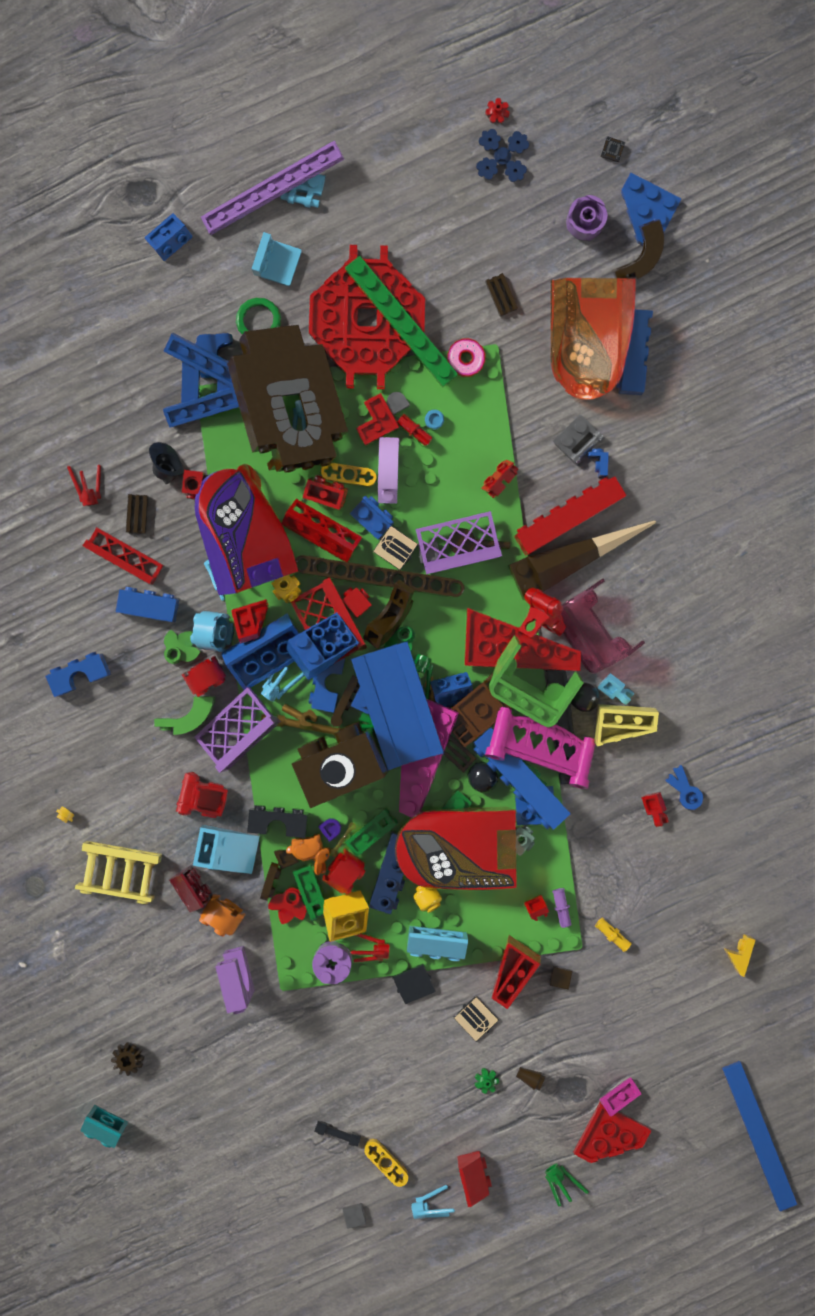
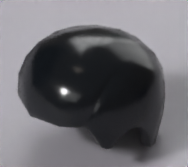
(586, 698)
(482, 777)

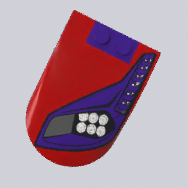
(241, 533)

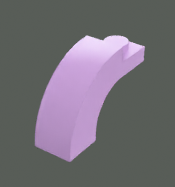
(388, 470)

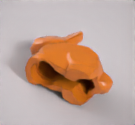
(310, 849)

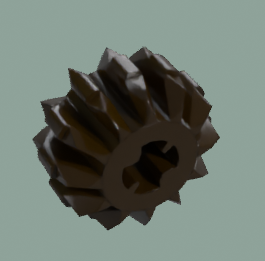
(134, 1061)

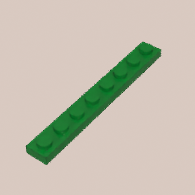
(401, 321)

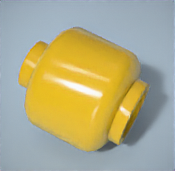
(427, 899)

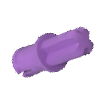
(562, 907)

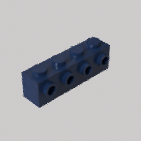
(388, 881)

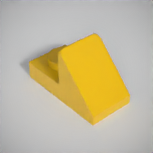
(741, 959)

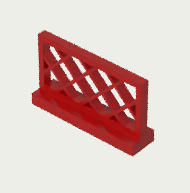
(338, 606)

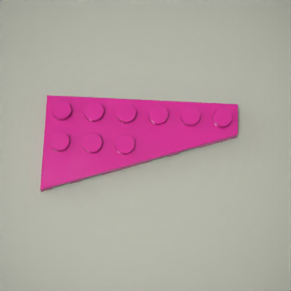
(419, 775)

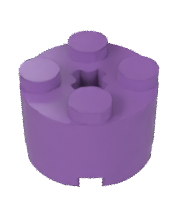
(582, 207)
(326, 972)

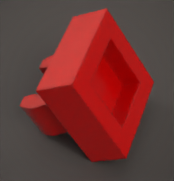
(536, 907)

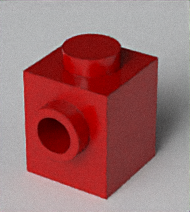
(356, 601)

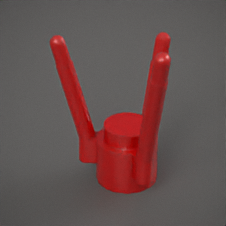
(87, 496)
(379, 952)

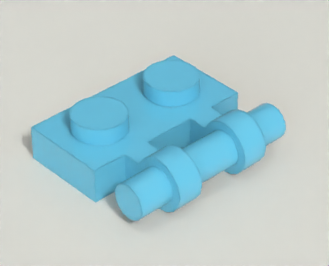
(312, 187)

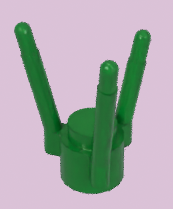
(423, 664)
(555, 1176)

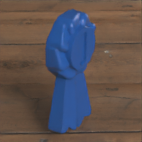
(690, 796)

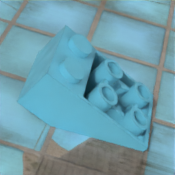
(225, 850)

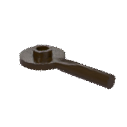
(469, 545)

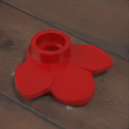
(286, 907)

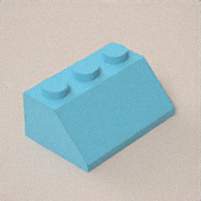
(437, 943)

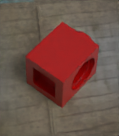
(192, 476)

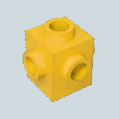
(286, 588)

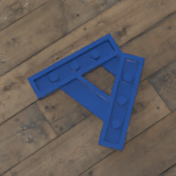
(193, 361)

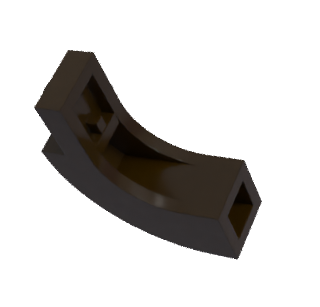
(651, 252)
(391, 617)

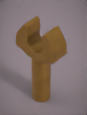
(301, 716)

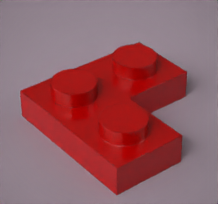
(381, 423)

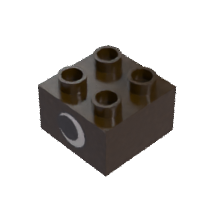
(339, 767)

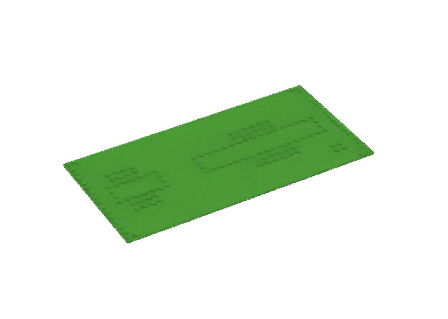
(433, 487)

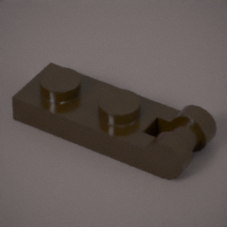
(345, 702)

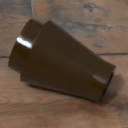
(531, 1078)

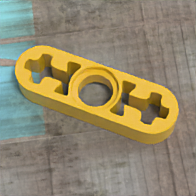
(364, 471)
(385, 1170)

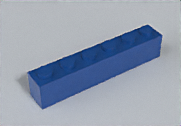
(526, 785)

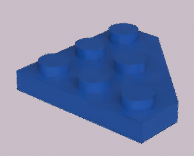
(646, 203)

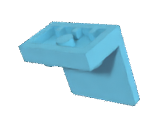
(276, 260)

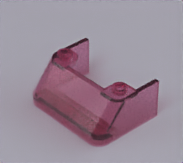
(588, 634)

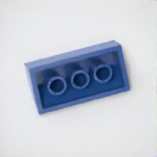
(263, 656)

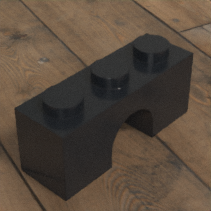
(294, 820)

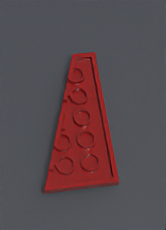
(489, 637)

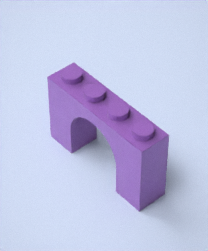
(235, 980)

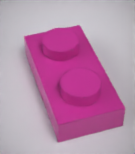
(620, 1096)

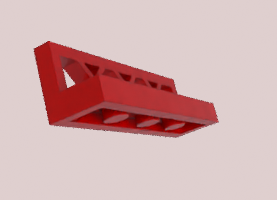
(318, 532)
(108, 555)

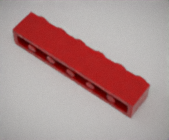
(570, 515)

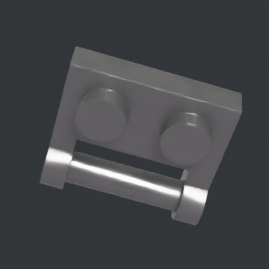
(573, 435)

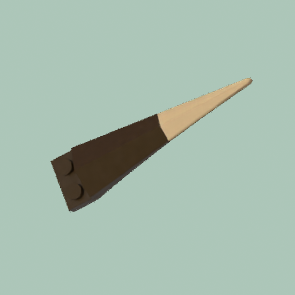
(551, 567)

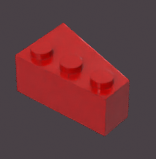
(514, 971)

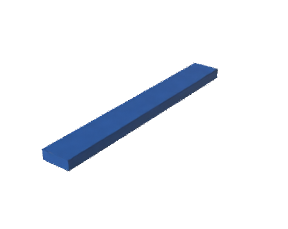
(759, 1136)

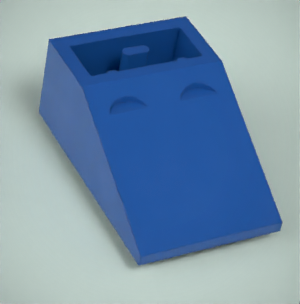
(321, 645)

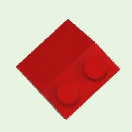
(473, 1177)

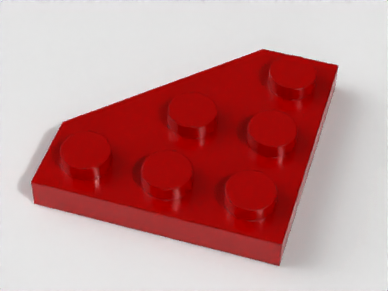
(610, 1135)

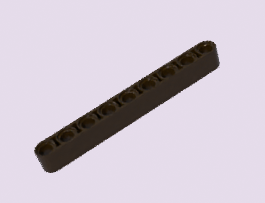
(371, 570)

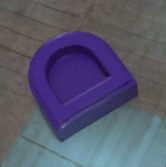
(330, 828)

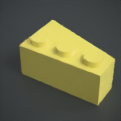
(622, 722)

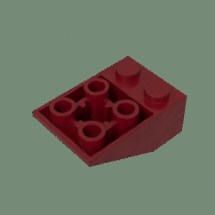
(191, 888)

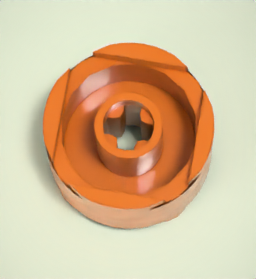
(222, 915)

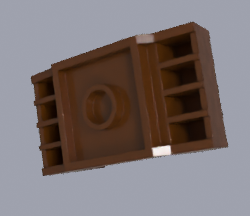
(476, 713)

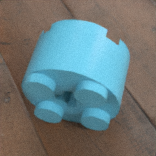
(212, 631)

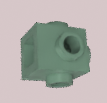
(527, 841)

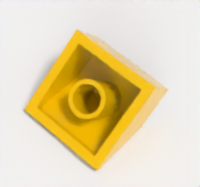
(345, 915)

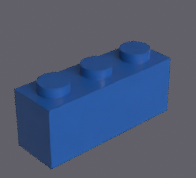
(147, 604)

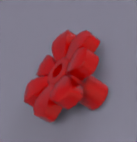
(497, 111)

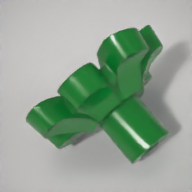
(484, 1078)

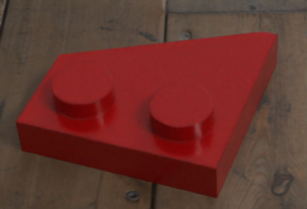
(249, 620)

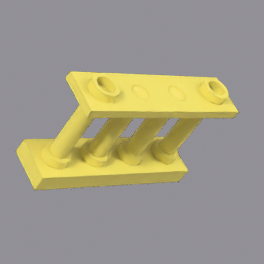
(112, 853)

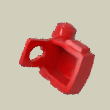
(545, 612)
(201, 797)

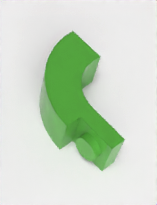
(195, 718)

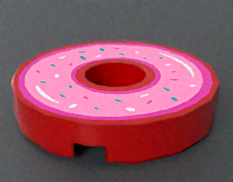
(471, 347)

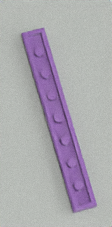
(272, 188)

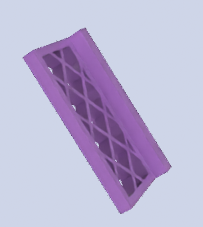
(462, 559)
(248, 741)

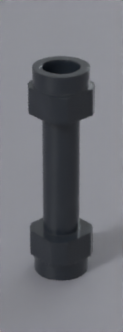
(353, 1138)

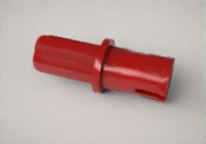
(414, 430)

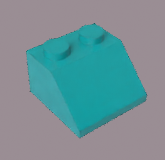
(103, 1126)

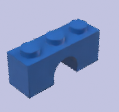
(62, 679)
(322, 698)

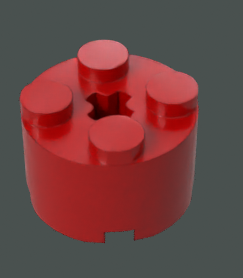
(204, 675)
(344, 872)

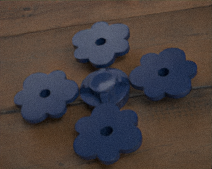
(502, 155)

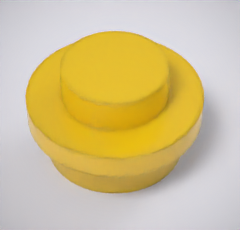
(65, 815)

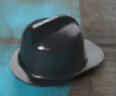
(165, 462)

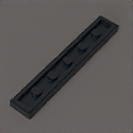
(565, 720)

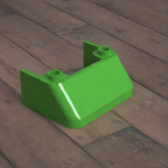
(538, 705)

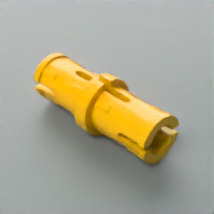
(613, 934)

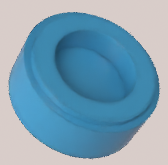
(434, 419)

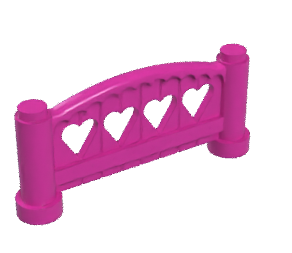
(504, 742)

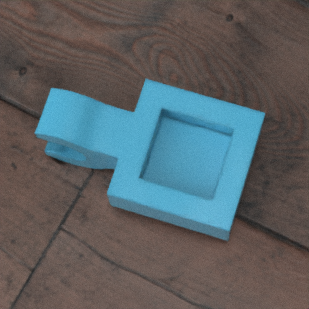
(614, 688)

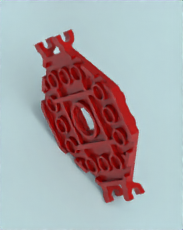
(335, 319)

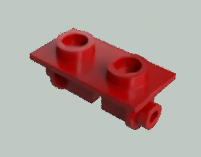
(504, 471)

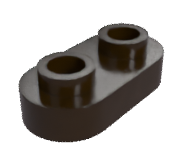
(268, 888)

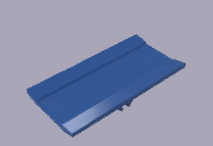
(397, 705)

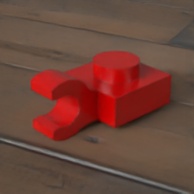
(655, 806)

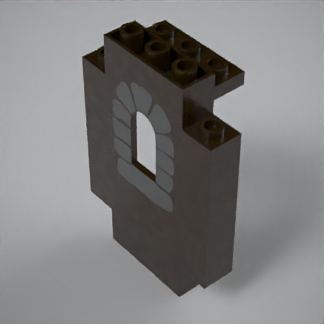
(277, 366)

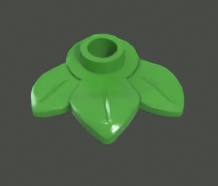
(180, 644)

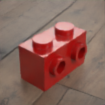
(325, 493)

